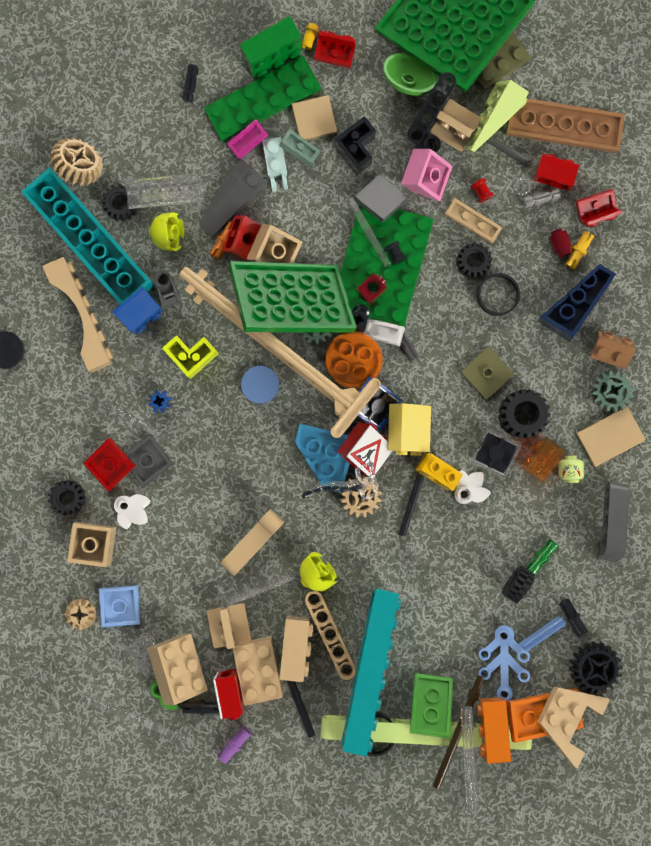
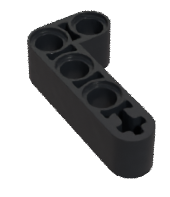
(434, 110)

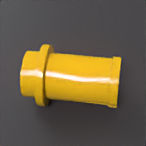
(310, 35)

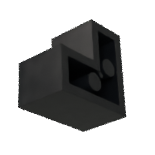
(352, 145)

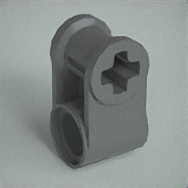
(167, 293)

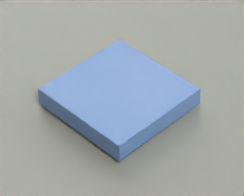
(119, 606)

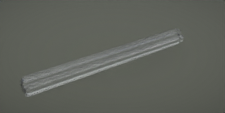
(469, 759)

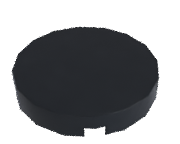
(11, 350)

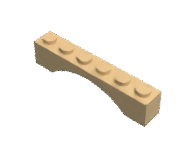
(93, 350)

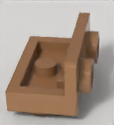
(613, 349)

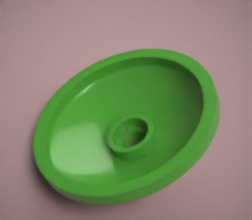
(408, 75)

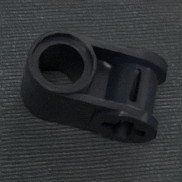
(360, 321)

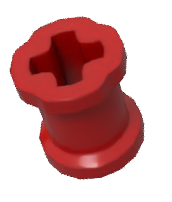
(482, 190)

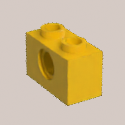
(438, 472)

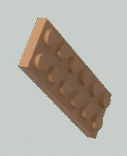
(568, 125)

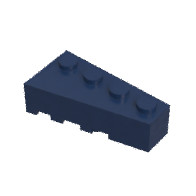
(572, 310)

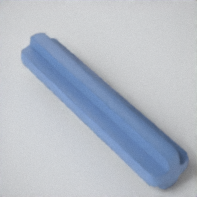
(541, 634)

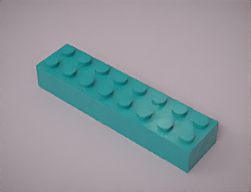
(86, 236)
(369, 672)

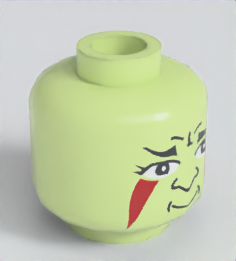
(571, 469)

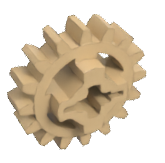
(357, 502)

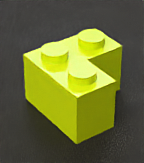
(193, 359)

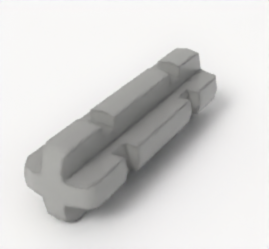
(541, 197)

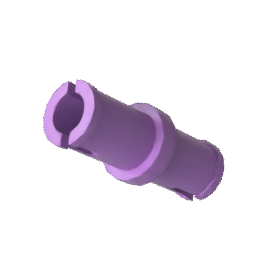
(234, 744)

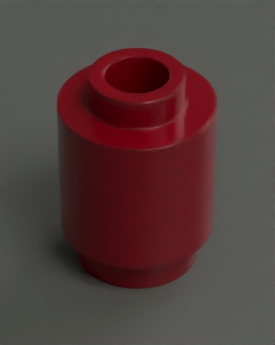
(560, 243)

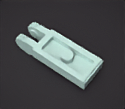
(275, 162)

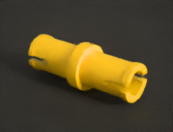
(579, 250)

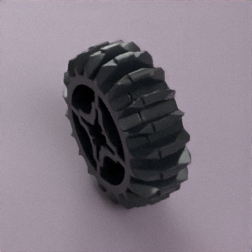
(589, 673)

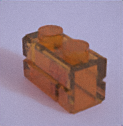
(543, 459)

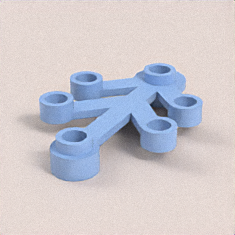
(505, 660)

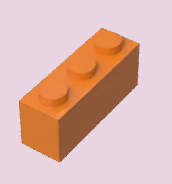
(494, 730)

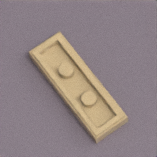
(473, 221)

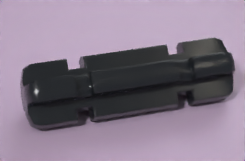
(190, 83)

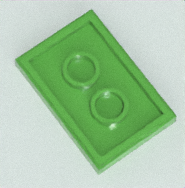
(431, 706)

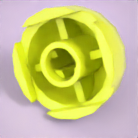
(167, 228)
(316, 574)

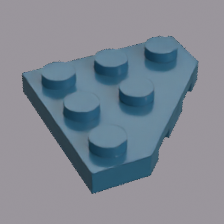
(321, 453)

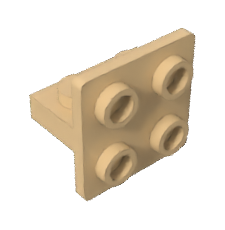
(455, 125)
(229, 626)

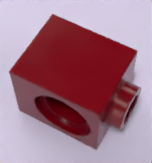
(368, 296)

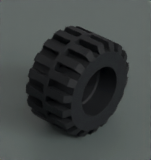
(539, 408)

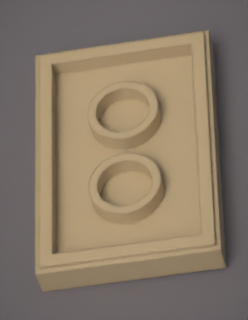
(610, 436)

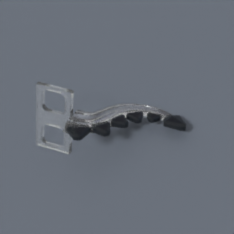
(353, 485)

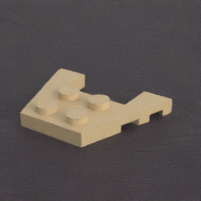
(563, 715)

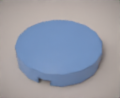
(260, 384)

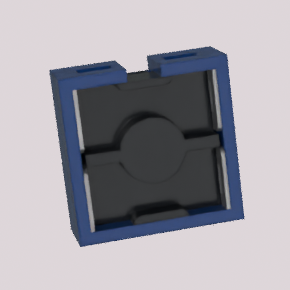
(377, 408)

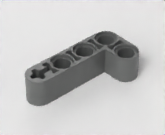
(615, 523)

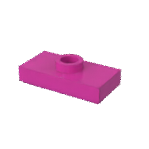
(247, 139)

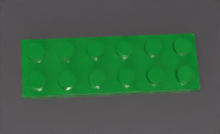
(262, 98)

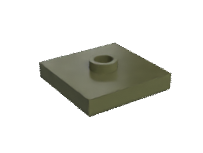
(487, 373)

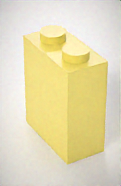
(409, 429)

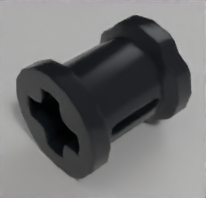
(395, 253)

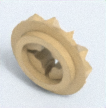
(85, 607)

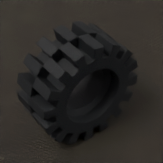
(108, 201)
(482, 252)
(56, 502)
(518, 584)

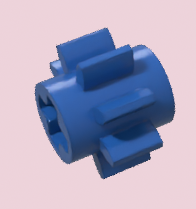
(165, 403)

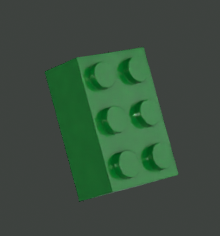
(271, 47)

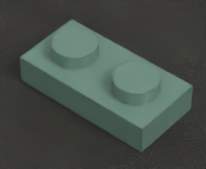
(299, 148)

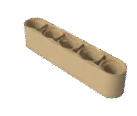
(330, 643)

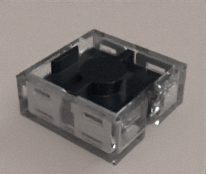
(495, 453)

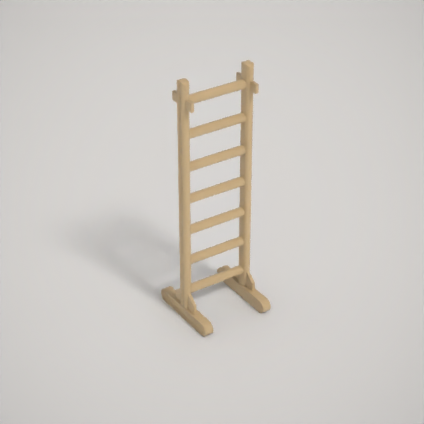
(347, 402)

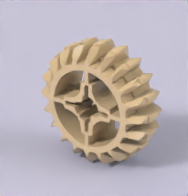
(76, 161)

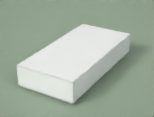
(384, 331)

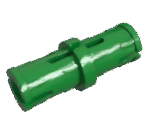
(542, 556)

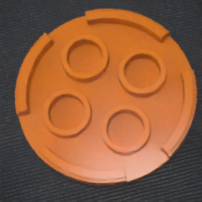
(353, 359)

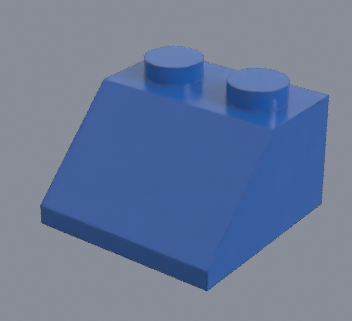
(138, 311)

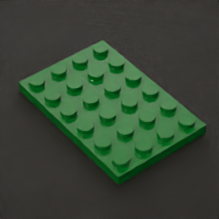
(362, 261)
(291, 297)

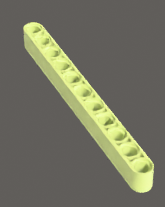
(398, 732)

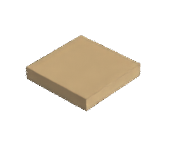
(314, 118)

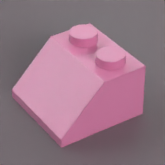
(426, 174)

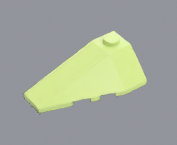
(501, 105)

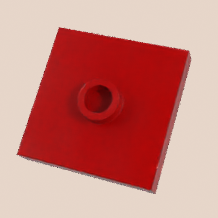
(109, 464)

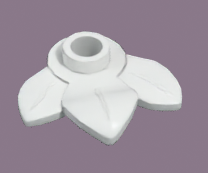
(473, 486)
(134, 512)

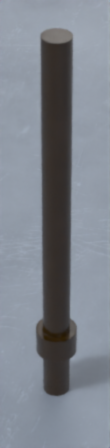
(473, 695)

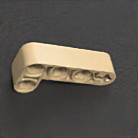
(252, 542)

